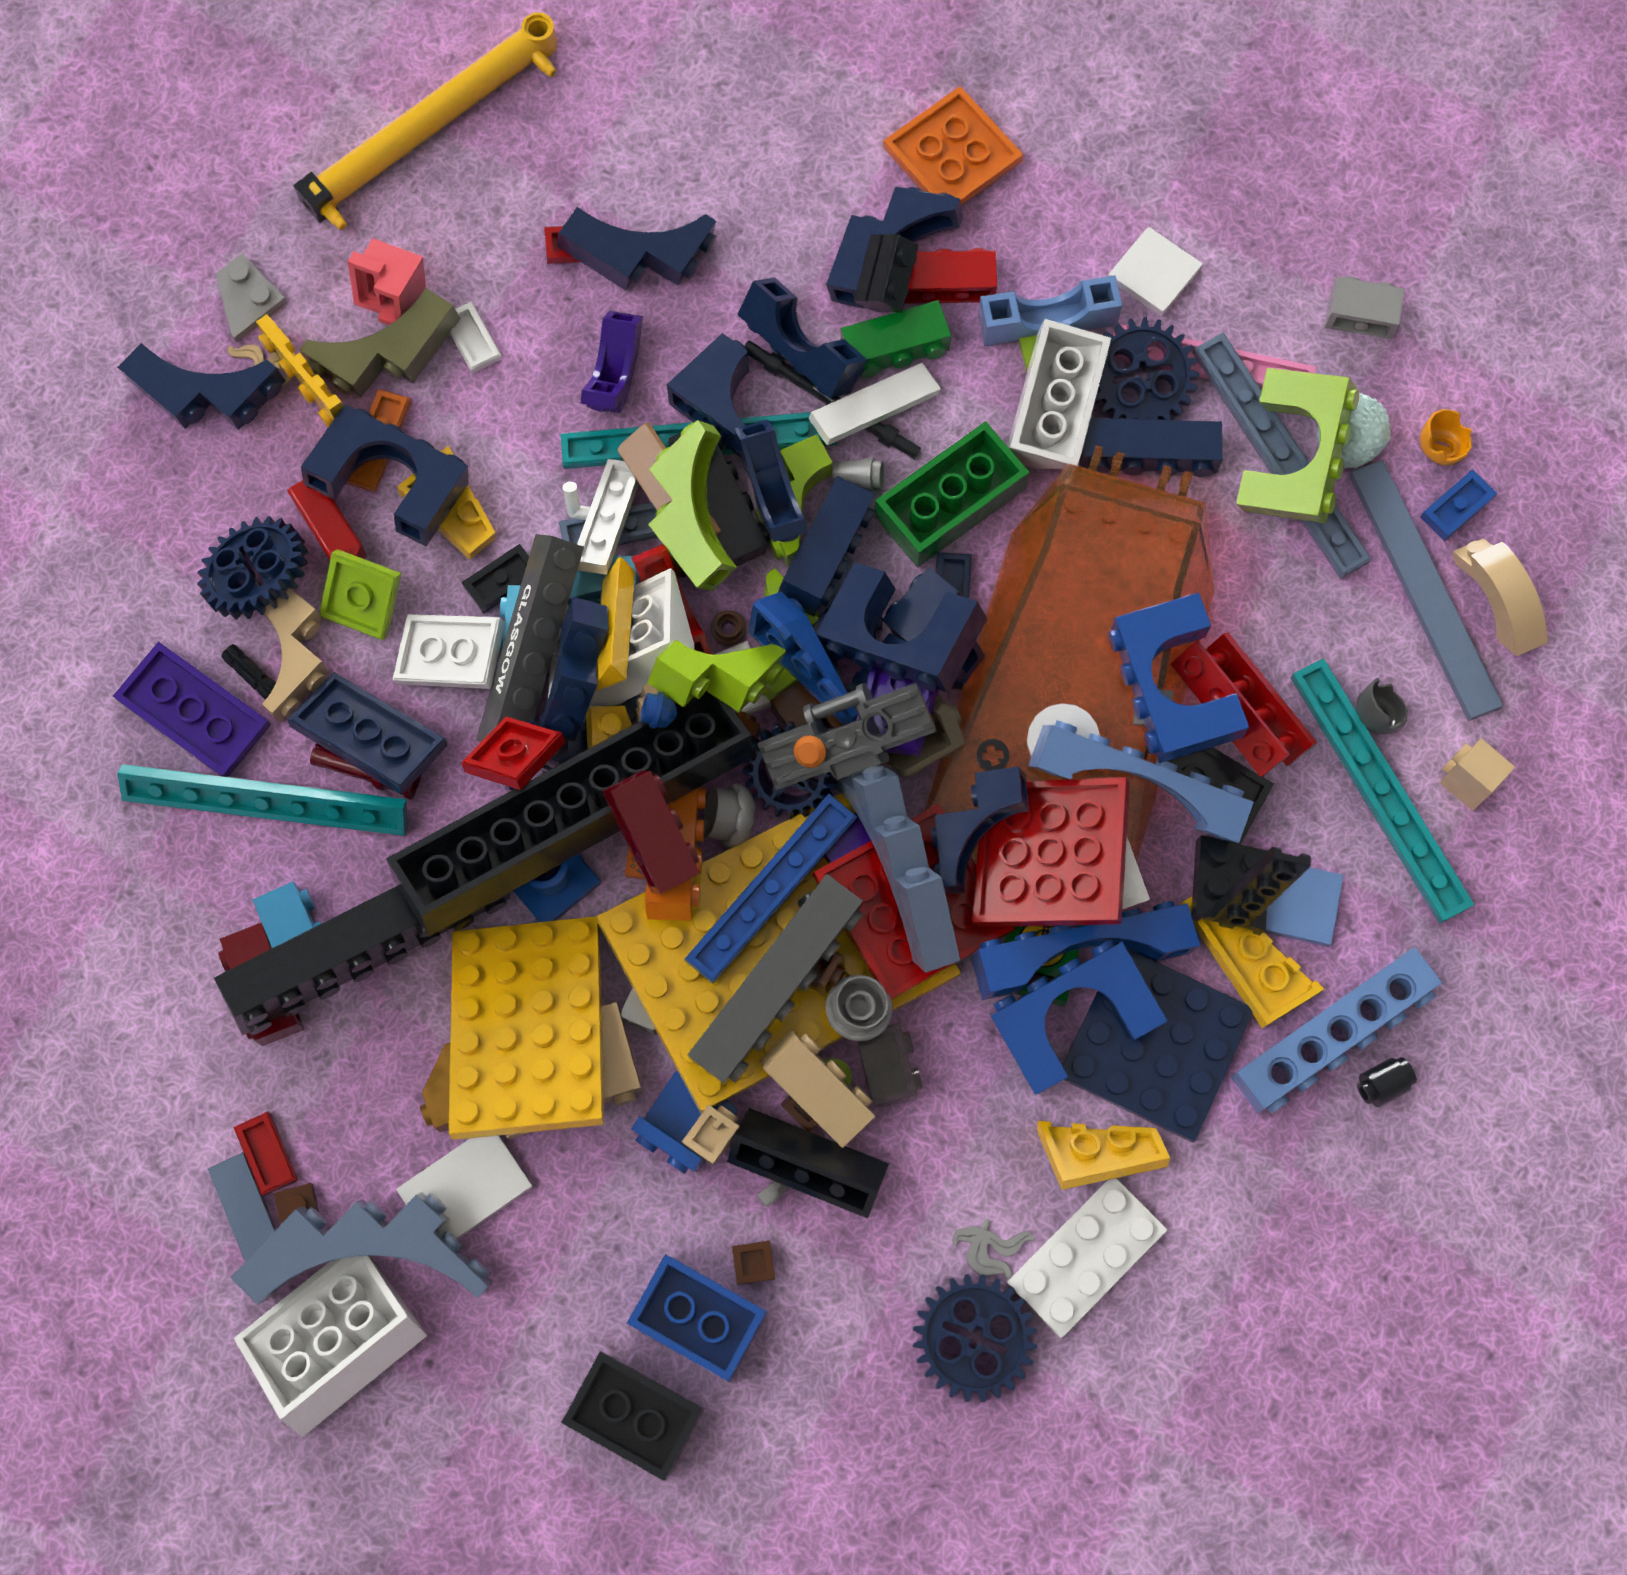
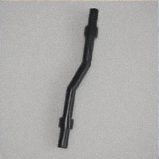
(776, 364)

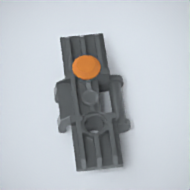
(849, 748)

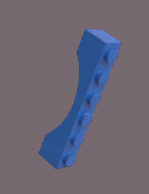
(1155, 934)

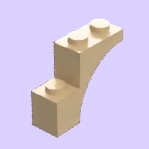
(300, 668)

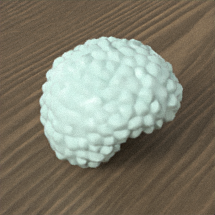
(1368, 434)

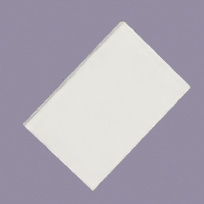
(449, 651)
(471, 1183)

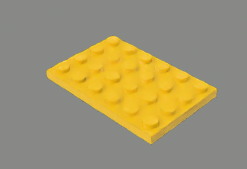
(526, 1029)

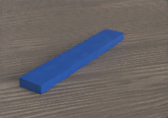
(770, 889)

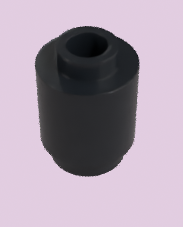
(1386, 1081)

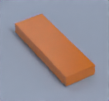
(389, 409)

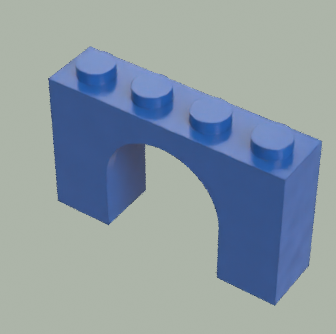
(1172, 727)
(1109, 972)

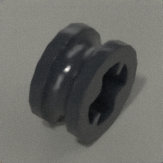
(999, 746)

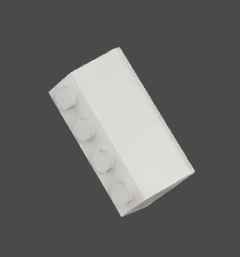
(1058, 396)

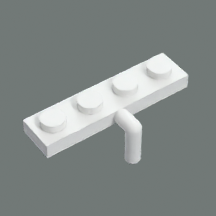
(605, 516)

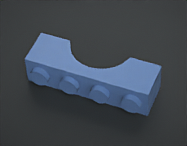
(1087, 306)

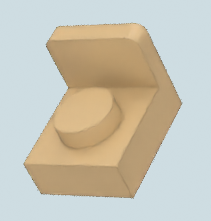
(712, 1133)

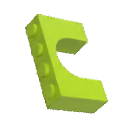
(1309, 491)

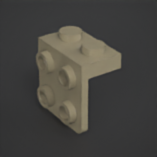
(936, 745)

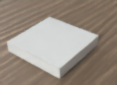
(1155, 271)

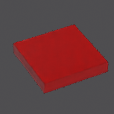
(513, 753)

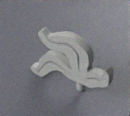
(978, 1252)

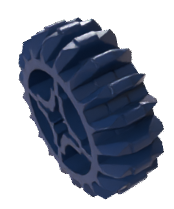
(782, 801)

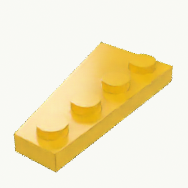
(292, 364)

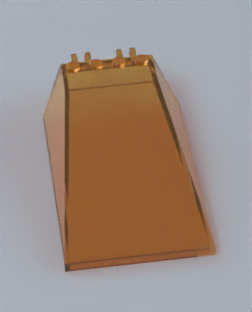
(1068, 570)

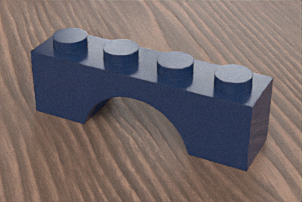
(772, 314)

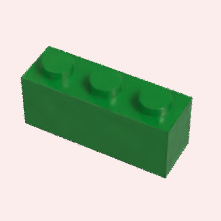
(900, 337)

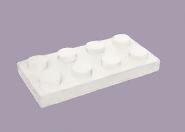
(1086, 1256)

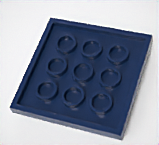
(1169, 1070)

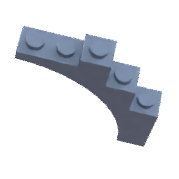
(900, 847)
(361, 1231)

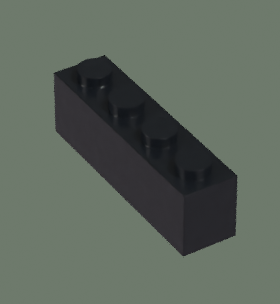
(731, 509)
(807, 1162)

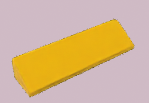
(618, 597)

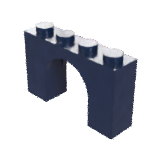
(360, 438)
(929, 659)

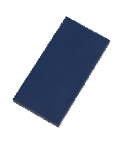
(367, 733)

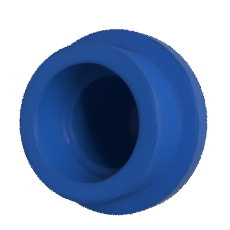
(658, 710)

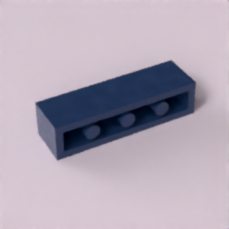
(1155, 443)
(826, 544)

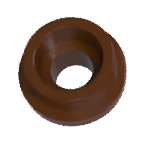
(728, 617)

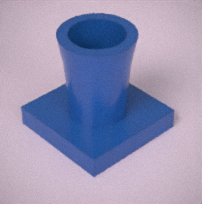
(558, 892)

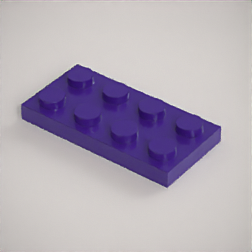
(192, 710)

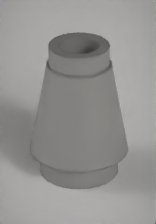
(865, 472)

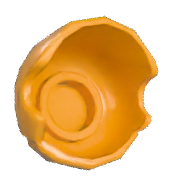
(1445, 427)

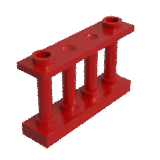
(1225, 670)

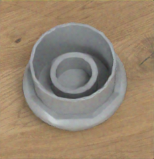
(729, 815)
(859, 1008)

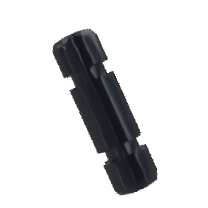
(248, 670)

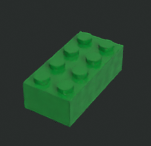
(951, 494)

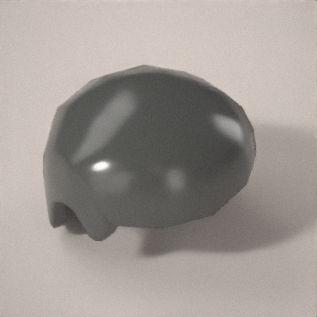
(1381, 708)

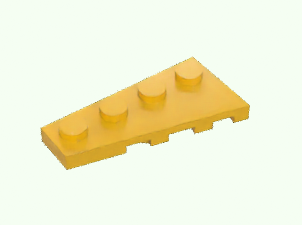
(1257, 970)

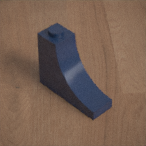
(708, 386)

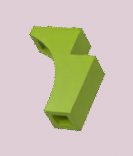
(685, 521)

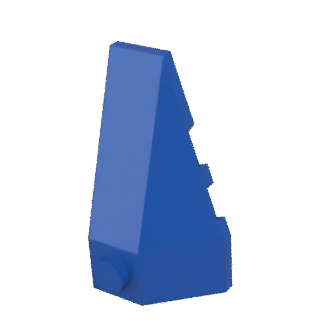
(784, 623)

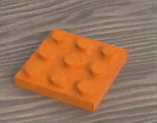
(953, 148)

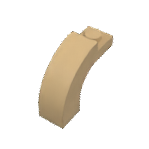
(1510, 591)

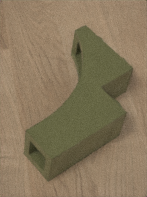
(398, 349)

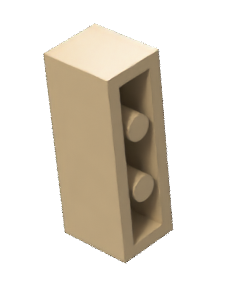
(818, 1087)

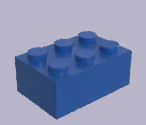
(697, 1318)

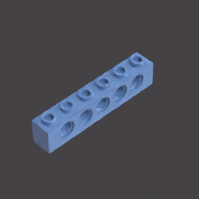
(1408, 972)

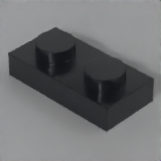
(492, 581)

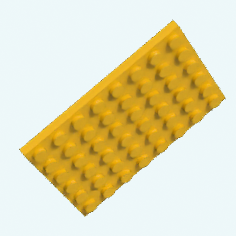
(686, 1003)

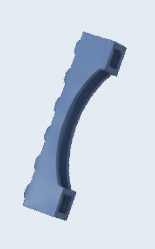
(1215, 810)

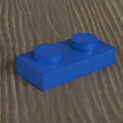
(1458, 505)

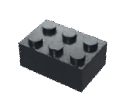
(633, 1416)

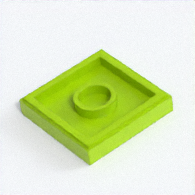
(360, 594)

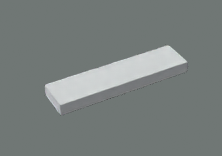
(874, 403)

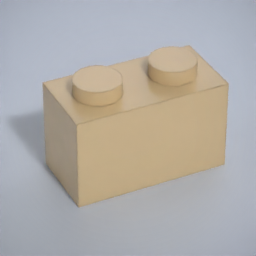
(1475, 773)

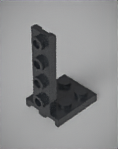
(1240, 882)

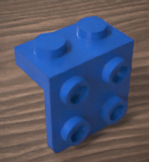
(670, 1122)

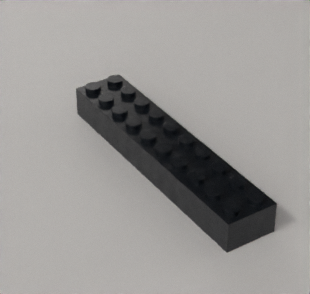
(561, 812)

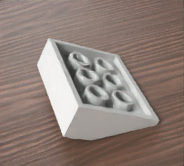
(655, 624)
(328, 1340)

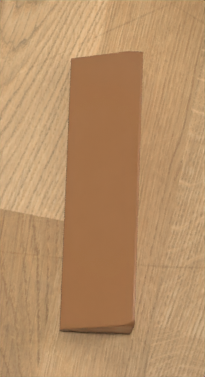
(639, 454)

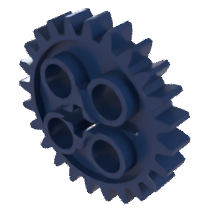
(1150, 403)
(230, 582)
(961, 1371)

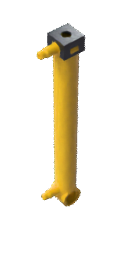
(325, 191)

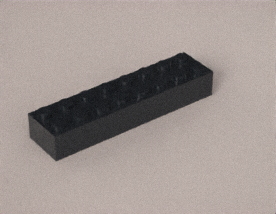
(327, 958)

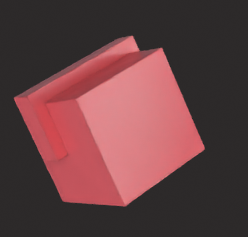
(386, 280)

